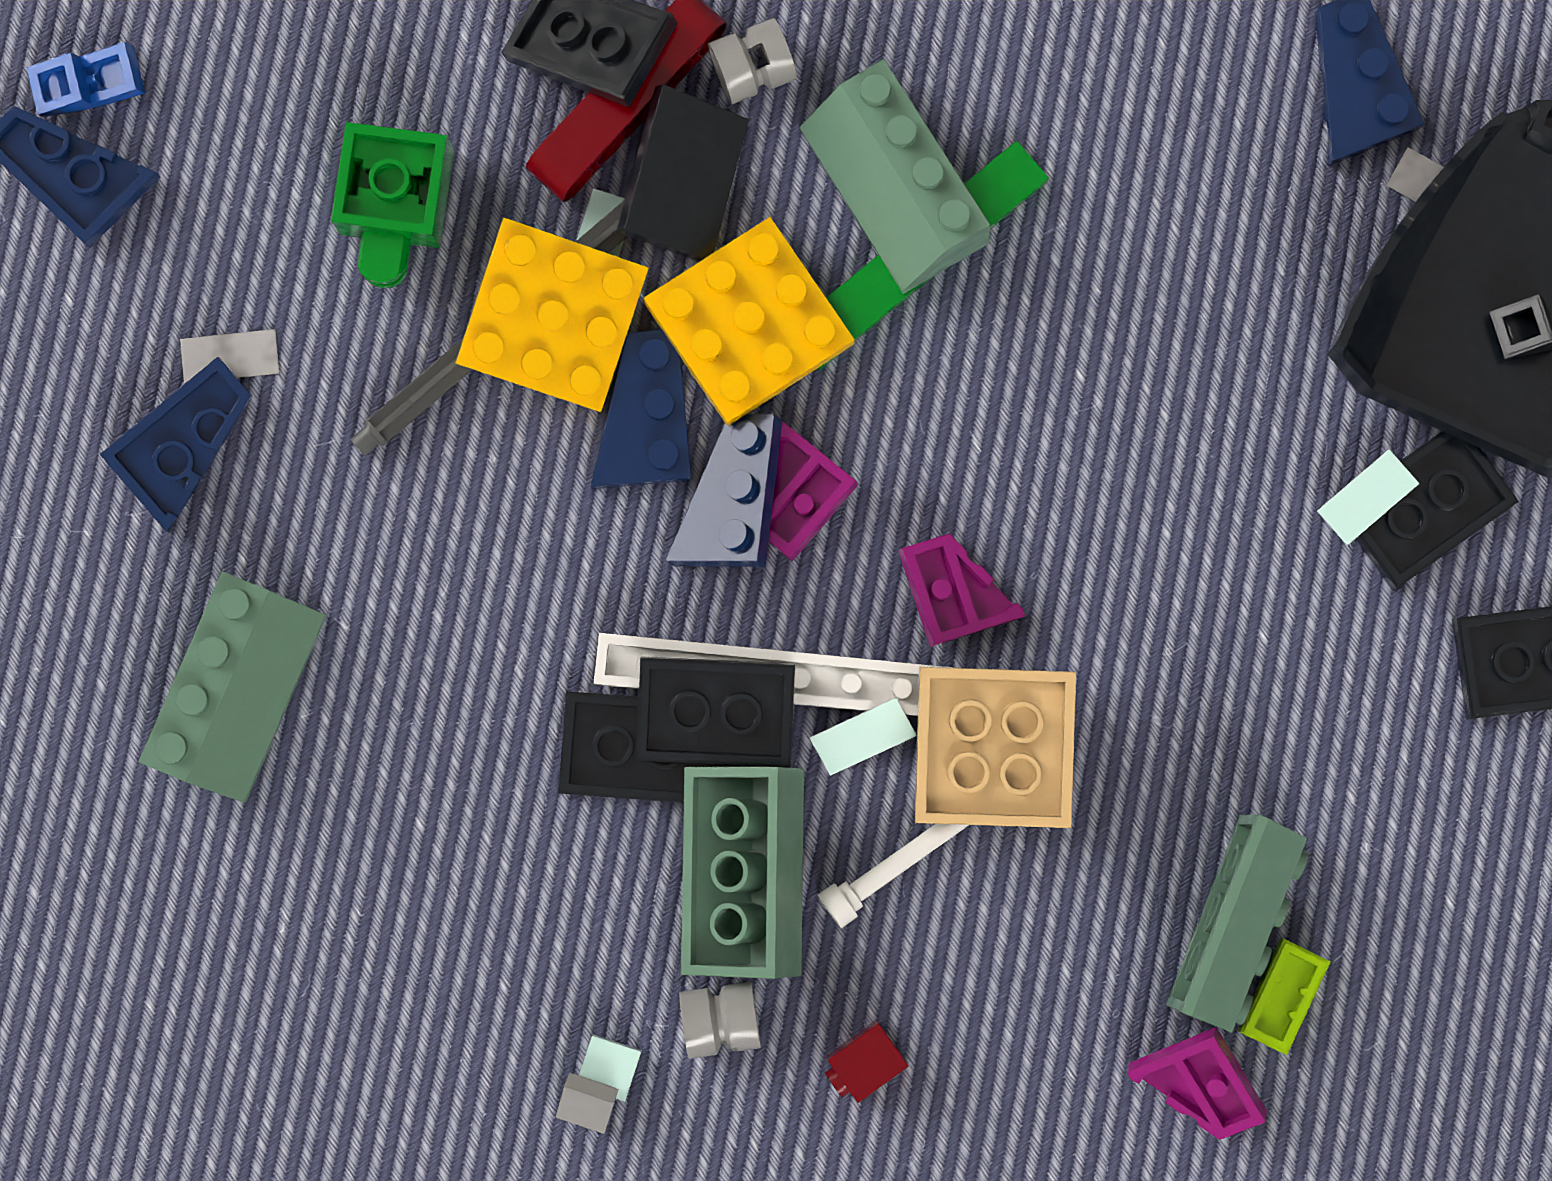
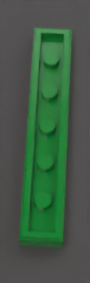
(997, 192)

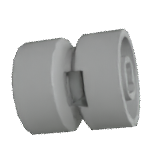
(735, 66)
(719, 1019)

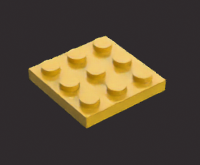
(551, 315)
(748, 321)

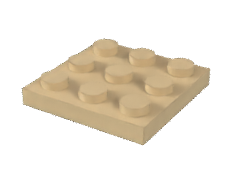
(995, 747)

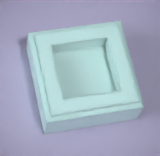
(610, 1064)

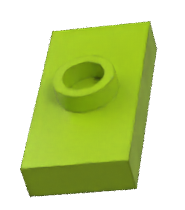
(1284, 996)

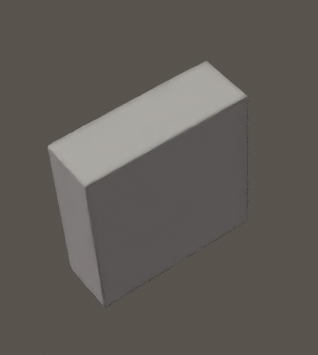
(586, 1103)

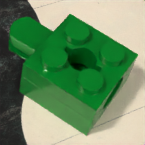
(391, 196)

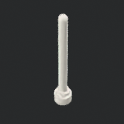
(846, 899)

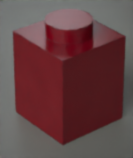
(864, 1063)

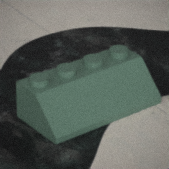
(895, 177)
(232, 688)
(742, 872)
(1238, 921)

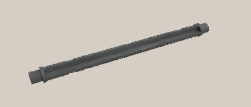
(445, 373)

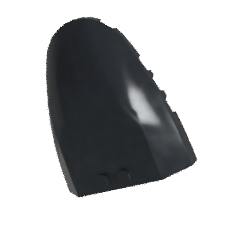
(1422, 314)

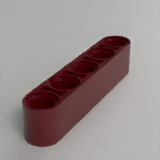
(601, 126)

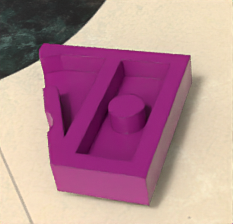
(805, 493)
(953, 592)
(1203, 1082)

